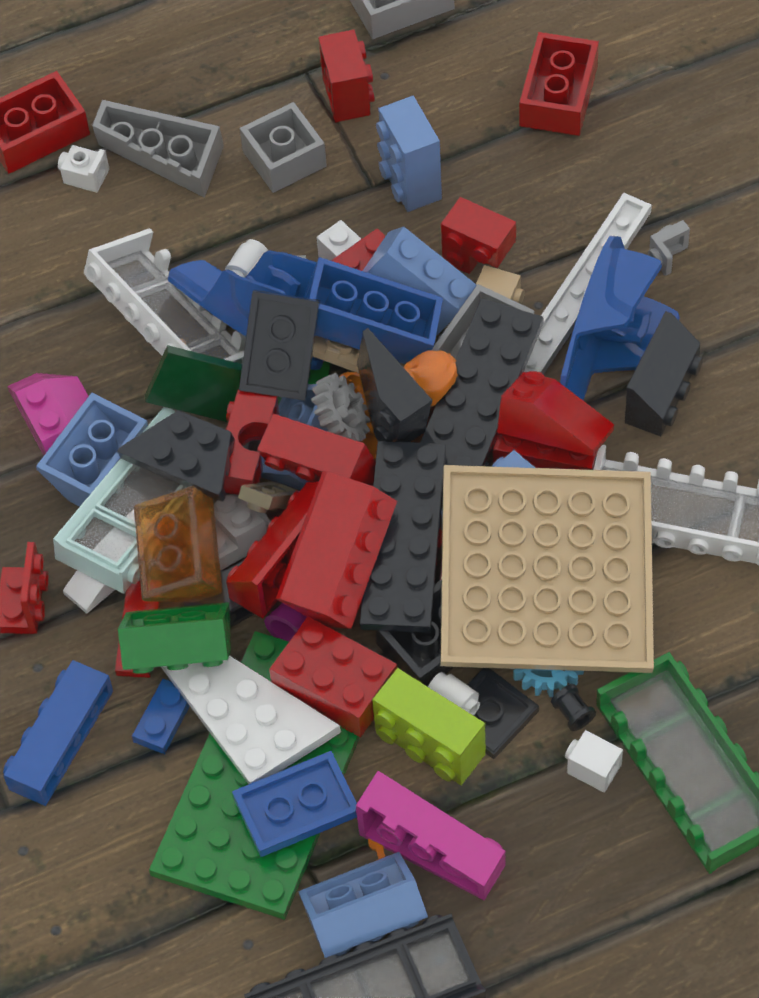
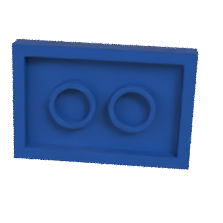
(295, 803)

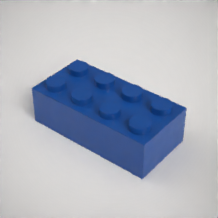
(356, 300)

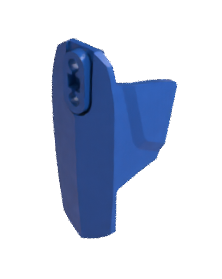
(230, 295)
(613, 316)

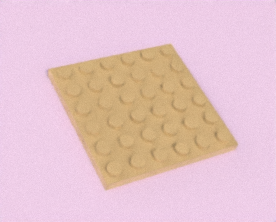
(547, 569)

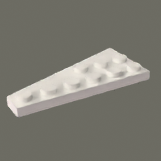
(251, 717)

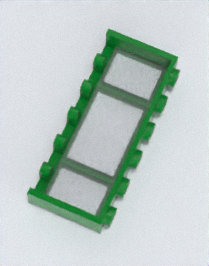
(686, 759)

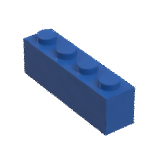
(58, 732)

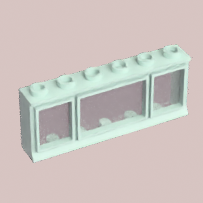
(103, 530)

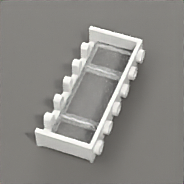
(154, 306)
(698, 511)

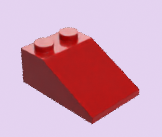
(551, 415)

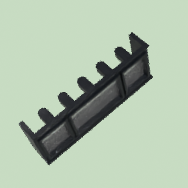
(407, 964)

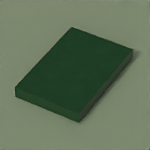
(194, 383)

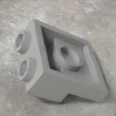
(237, 529)

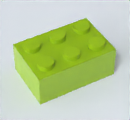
(429, 727)

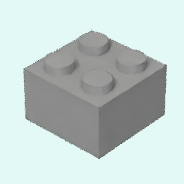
(283, 147)

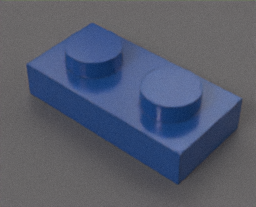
(161, 718)

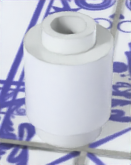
(246, 257)
(456, 692)

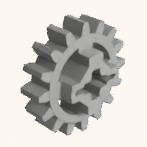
(340, 407)

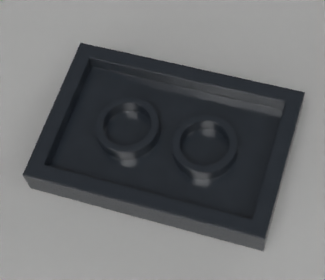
(279, 345)

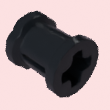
(573, 707)

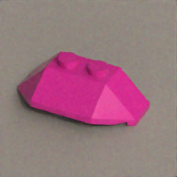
(48, 404)

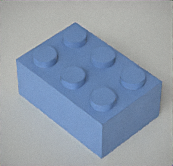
(409, 154)

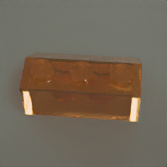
(178, 547)

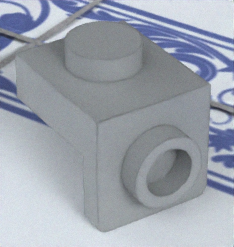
(668, 242)

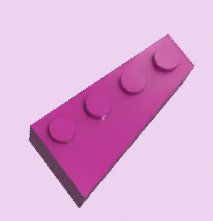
(428, 837)

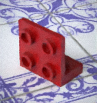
(22, 594)

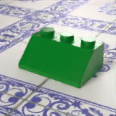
(175, 637)

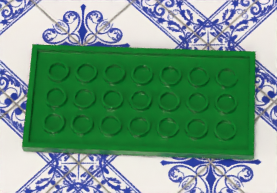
(207, 837)

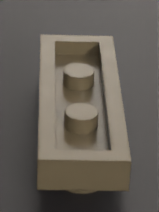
(266, 496)

